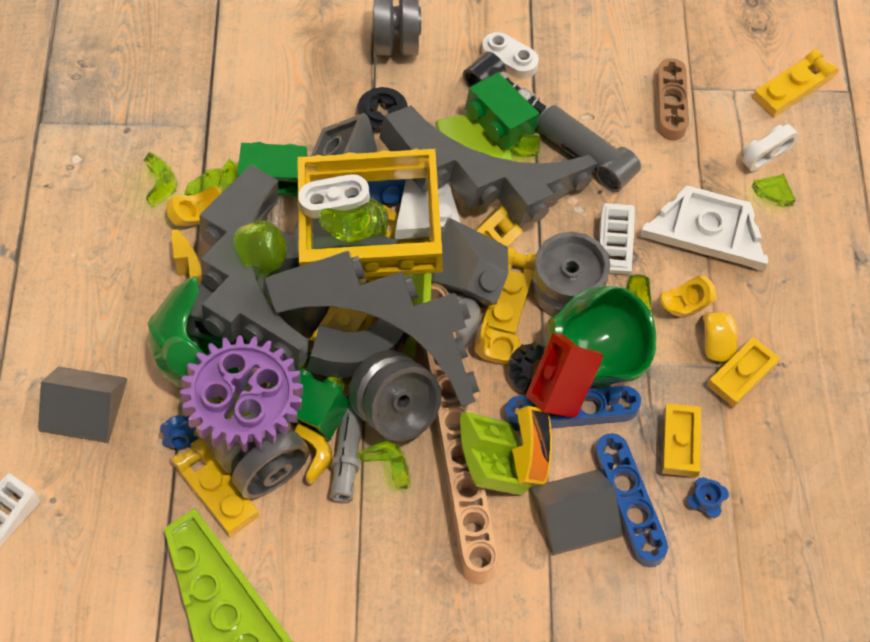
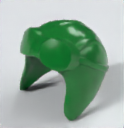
(615, 325)
(169, 338)

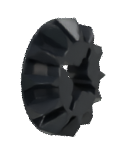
(387, 97)
(518, 365)

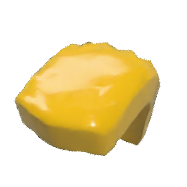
(186, 209)
(689, 297)
(720, 336)
(494, 344)
(321, 450)

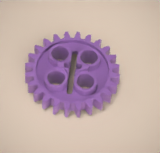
(212, 380)

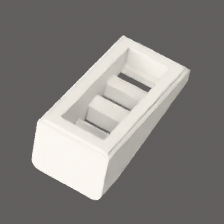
(618, 218)
(20, 510)

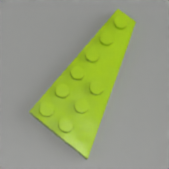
(215, 590)

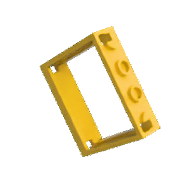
(377, 166)

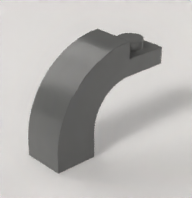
(341, 352)

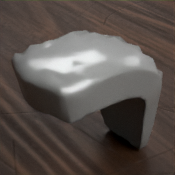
(472, 323)

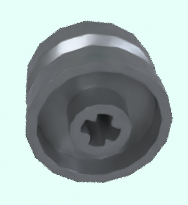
(397, 21)
(567, 267)
(395, 395)
(265, 469)

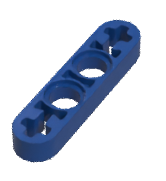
(599, 395)
(633, 498)

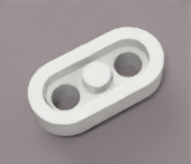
(510, 52)
(769, 148)
(333, 194)

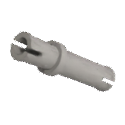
(346, 460)

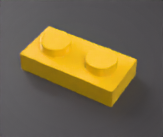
(743, 371)
(681, 440)

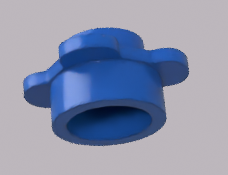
(177, 432)
(712, 488)

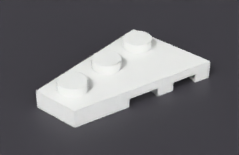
(414, 211)

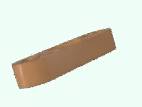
(667, 109)

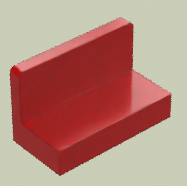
(563, 377)

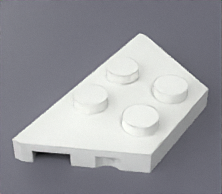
(710, 226)

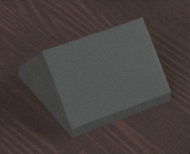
(80, 403)
(577, 511)

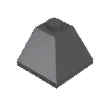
(347, 136)
(472, 264)

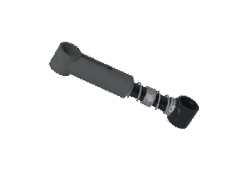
(614, 165)

